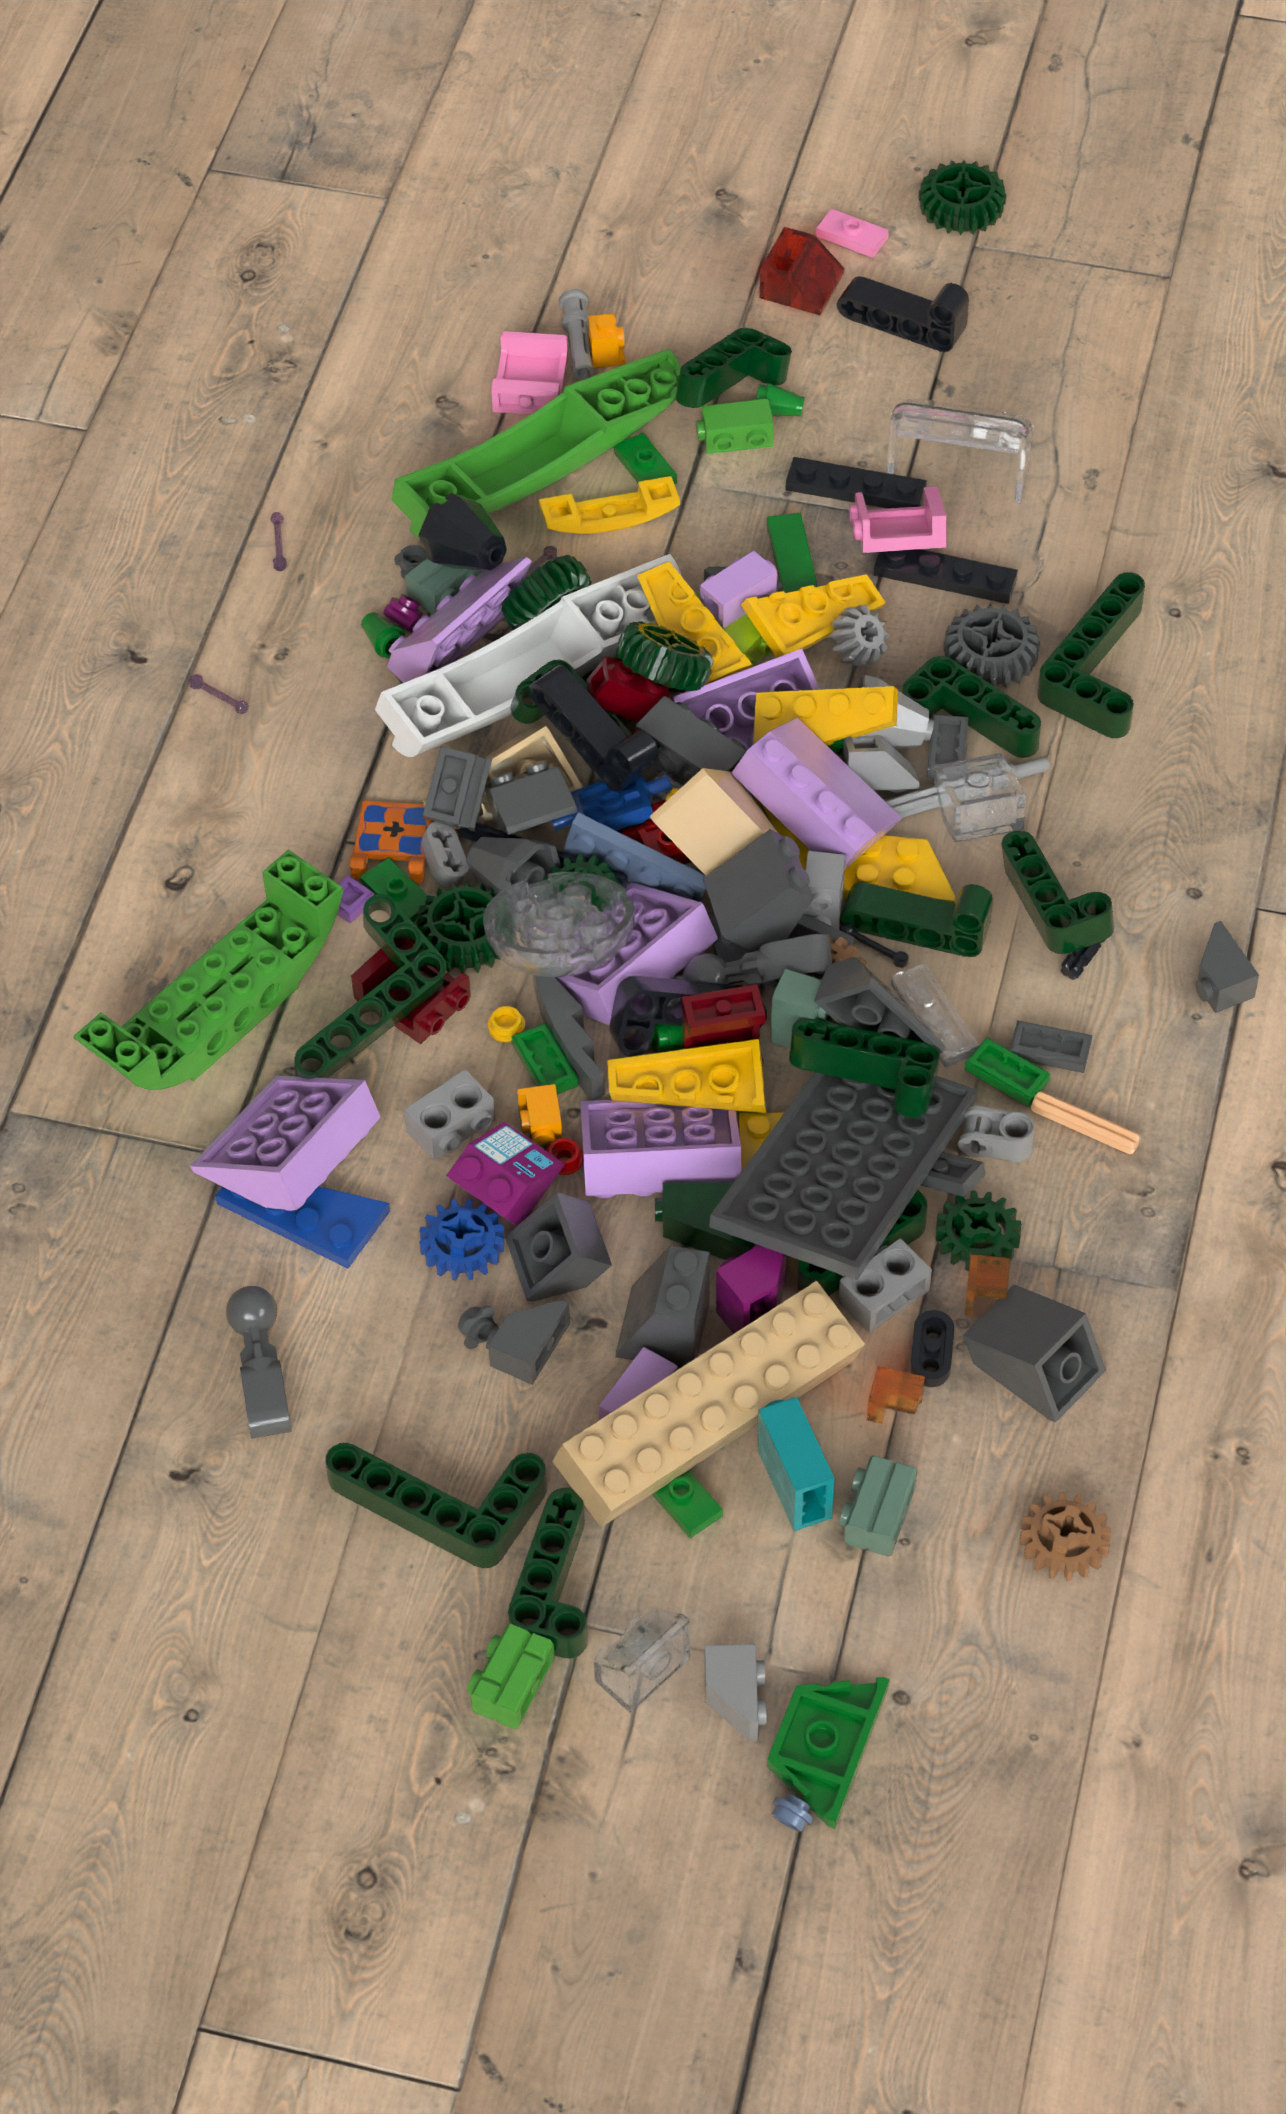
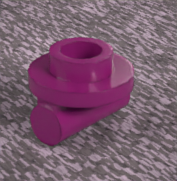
(403, 612)

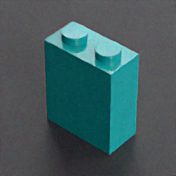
(795, 1463)

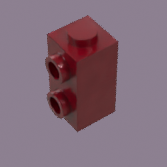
(624, 691)

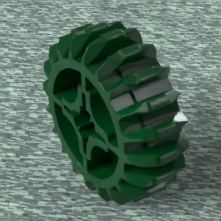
(962, 197)
(544, 589)
(664, 656)
(441, 924)

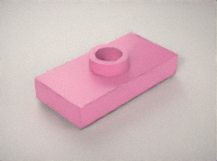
(852, 233)

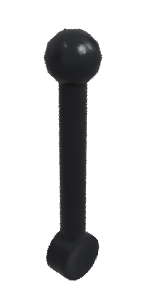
(900, 958)

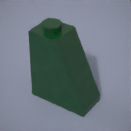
(687, 1214)

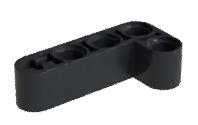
(906, 315)
(592, 731)
(651, 1009)

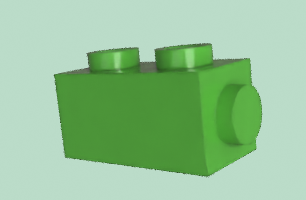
(736, 426)

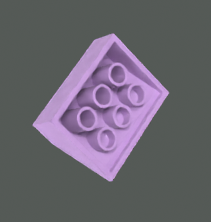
(457, 623)
(732, 700)
(814, 792)
(663, 941)
(289, 1139)
(646, 1144)

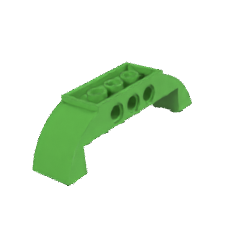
(227, 986)

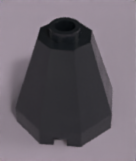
(462, 535)

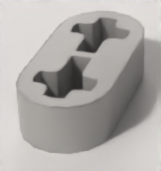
(449, 854)

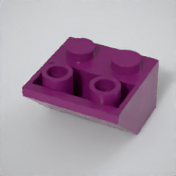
(749, 1286)

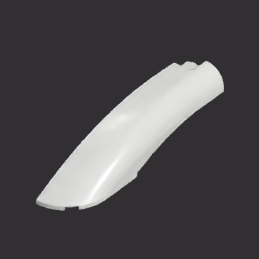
(483, 684)

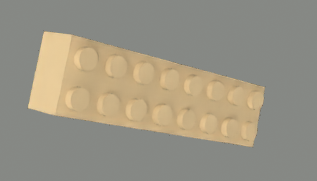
(707, 1403)

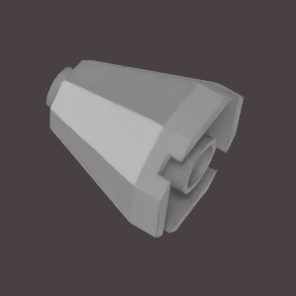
(912, 720)

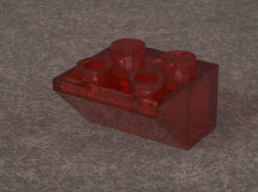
(799, 272)

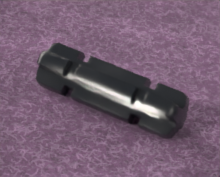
(1074, 963)

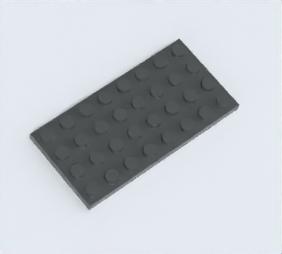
(839, 1171)

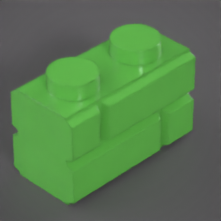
(511, 1675)

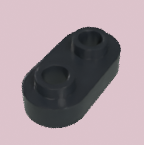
(932, 1351)

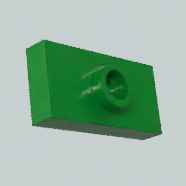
(643, 459)
(392, 881)
(544, 1058)
(1007, 1071)
(689, 1504)

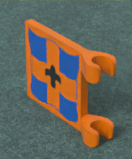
(390, 832)

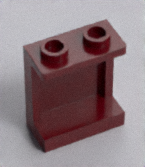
(432, 1013)
(722, 1017)

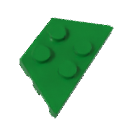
(825, 1742)

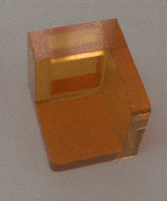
(986, 1278)
(894, 1391)

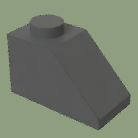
(1225, 972)
(528, 1339)

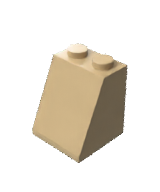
(711, 819)

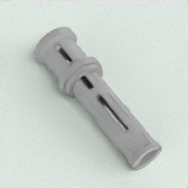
(576, 325)

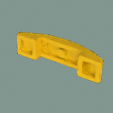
(610, 513)

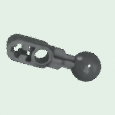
(801, 954)
(252, 1313)

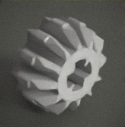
(859, 635)

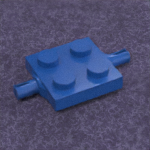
(615, 809)

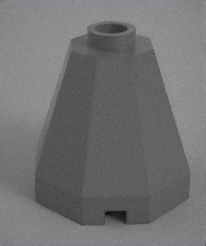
(506, 861)

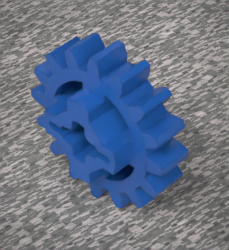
(462, 1239)

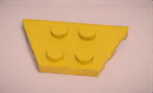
(900, 865)

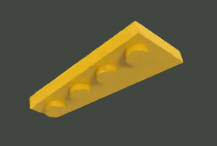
(680, 610)

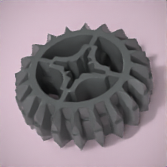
(993, 644)

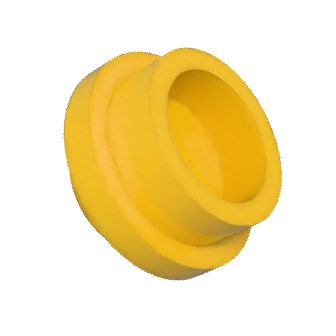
(505, 1023)

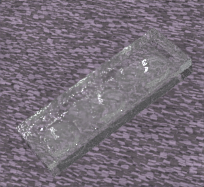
(927, 999)

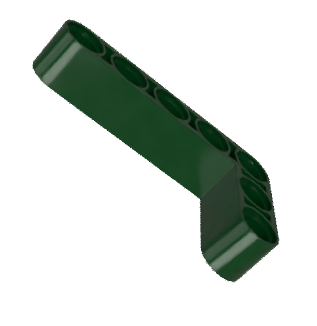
(1065, 675)
(378, 1000)
(441, 1507)

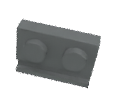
(457, 788)

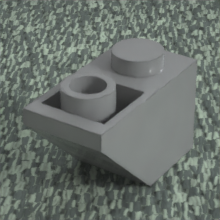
(879, 764)
(732, 1686)

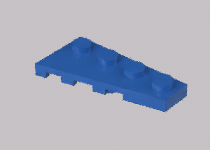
(327, 1223)

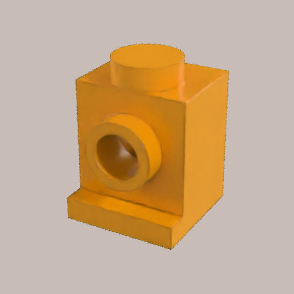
(606, 341)
(540, 1114)

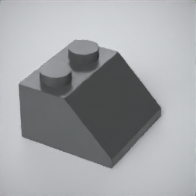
(529, 797)
(558, 1248)

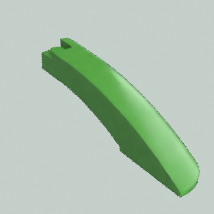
(549, 443)

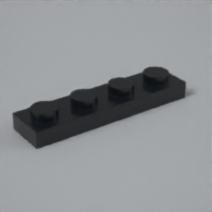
(843, 482)
(948, 573)

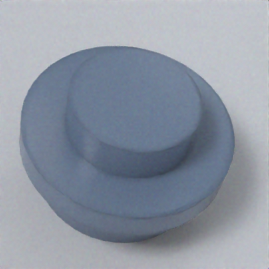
(792, 1812)

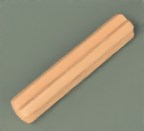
(1085, 1122)

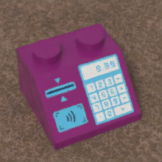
(506, 1172)

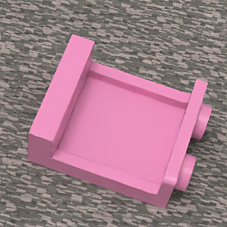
(529, 371)
(900, 527)

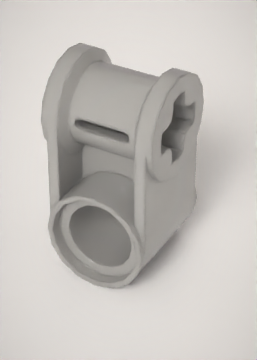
(997, 1134)

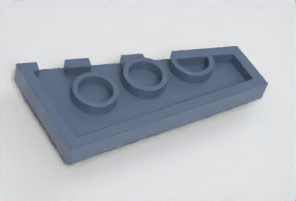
(633, 859)

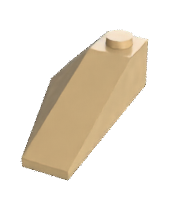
(524, 749)

